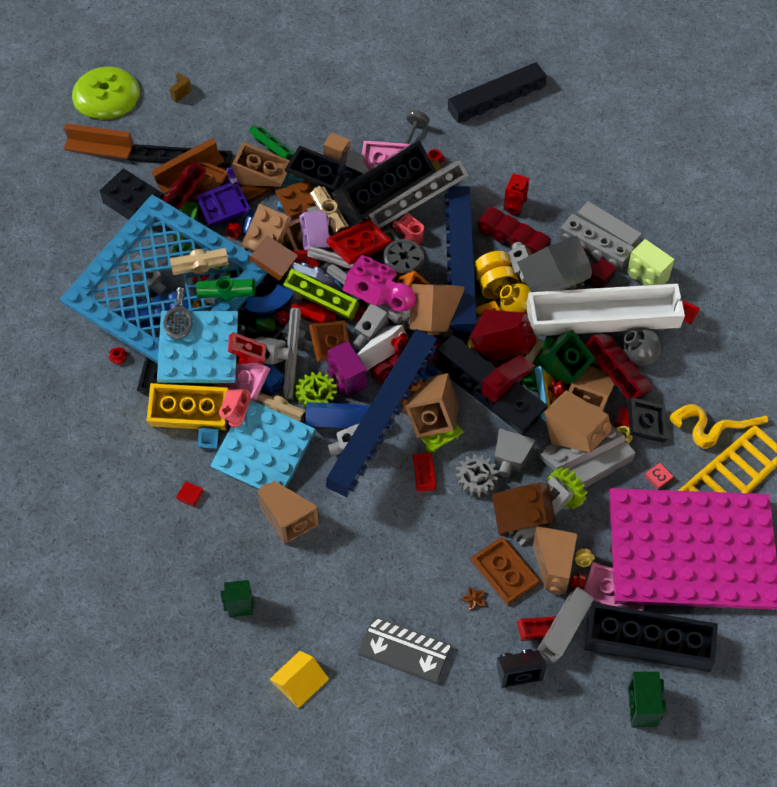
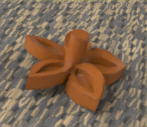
(474, 598)

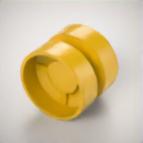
(494, 272)

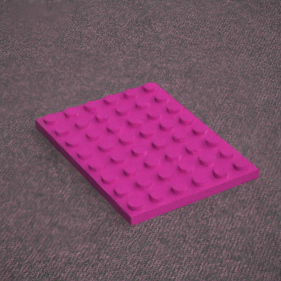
(693, 549)

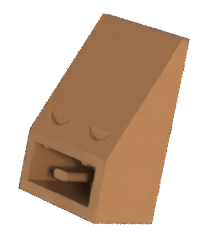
(593, 387)

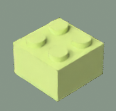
(650, 264)

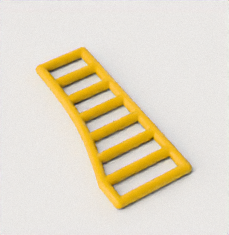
(717, 464)

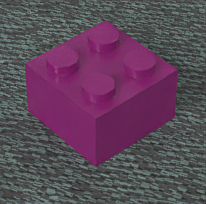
(346, 369)

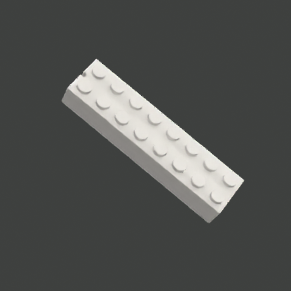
(605, 309)

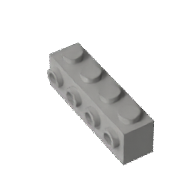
(597, 242)

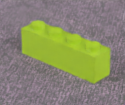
(321, 294)

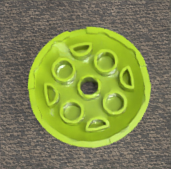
(105, 93)

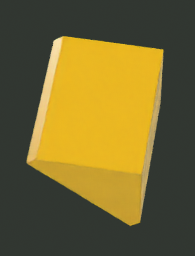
(299, 678)

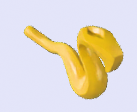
(708, 440)

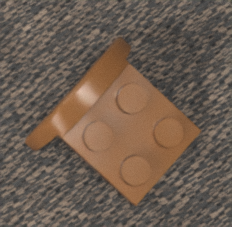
(264, 223)

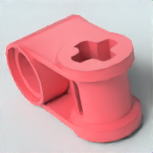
(409, 226)
(235, 405)

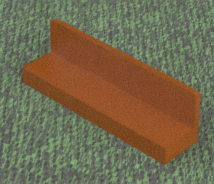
(98, 141)
(170, 171)

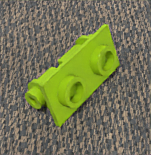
(437, 440)

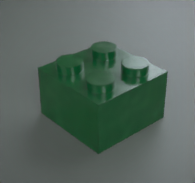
(566, 357)
(646, 699)

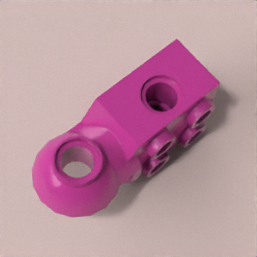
(375, 285)

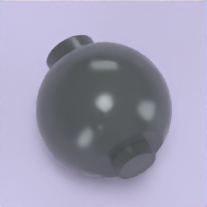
(642, 347)

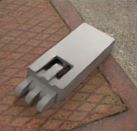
(560, 496)

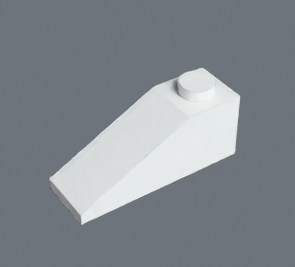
(380, 346)

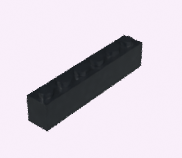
(497, 92)

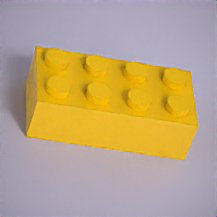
(186, 406)

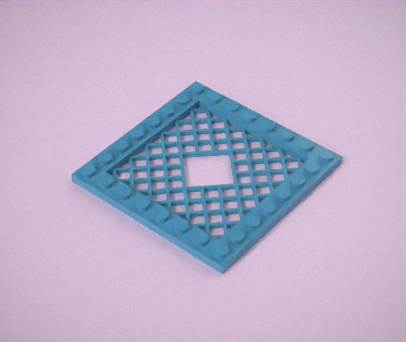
(153, 209)

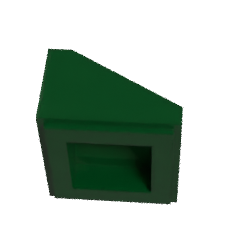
(265, 324)

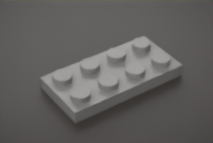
(560, 456)

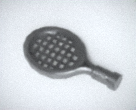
(179, 299)

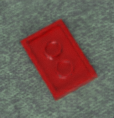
(358, 240)

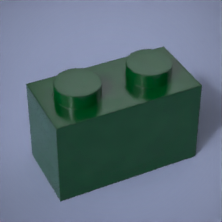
(237, 598)

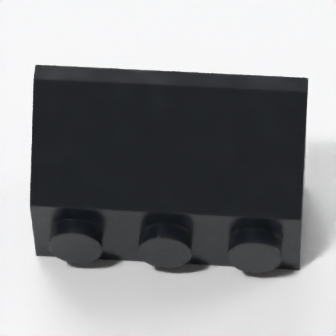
(315, 168)

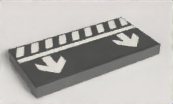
(404, 650)

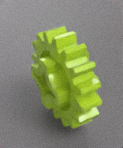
(306, 389)
(573, 484)

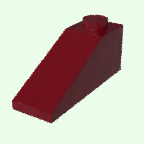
(505, 377)

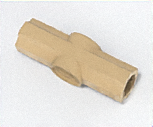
(325, 203)
(199, 261)
(282, 406)

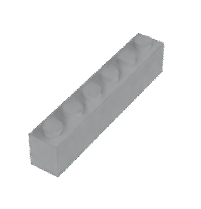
(419, 194)

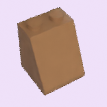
(434, 307)
(433, 407)
(576, 423)
(287, 511)
(554, 557)

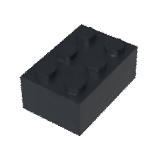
(127, 193)

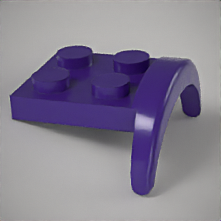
(223, 202)

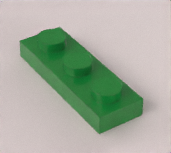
(271, 143)

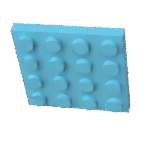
(201, 354)
(263, 447)

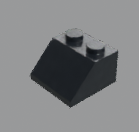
(520, 668)

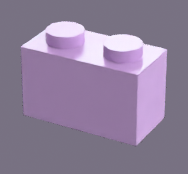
(314, 229)

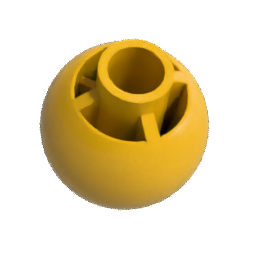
(514, 297)

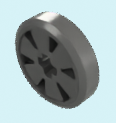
(401, 248)

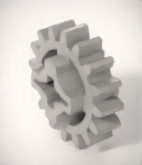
(480, 483)

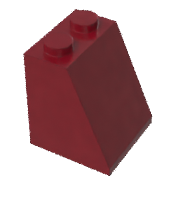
(503, 335)

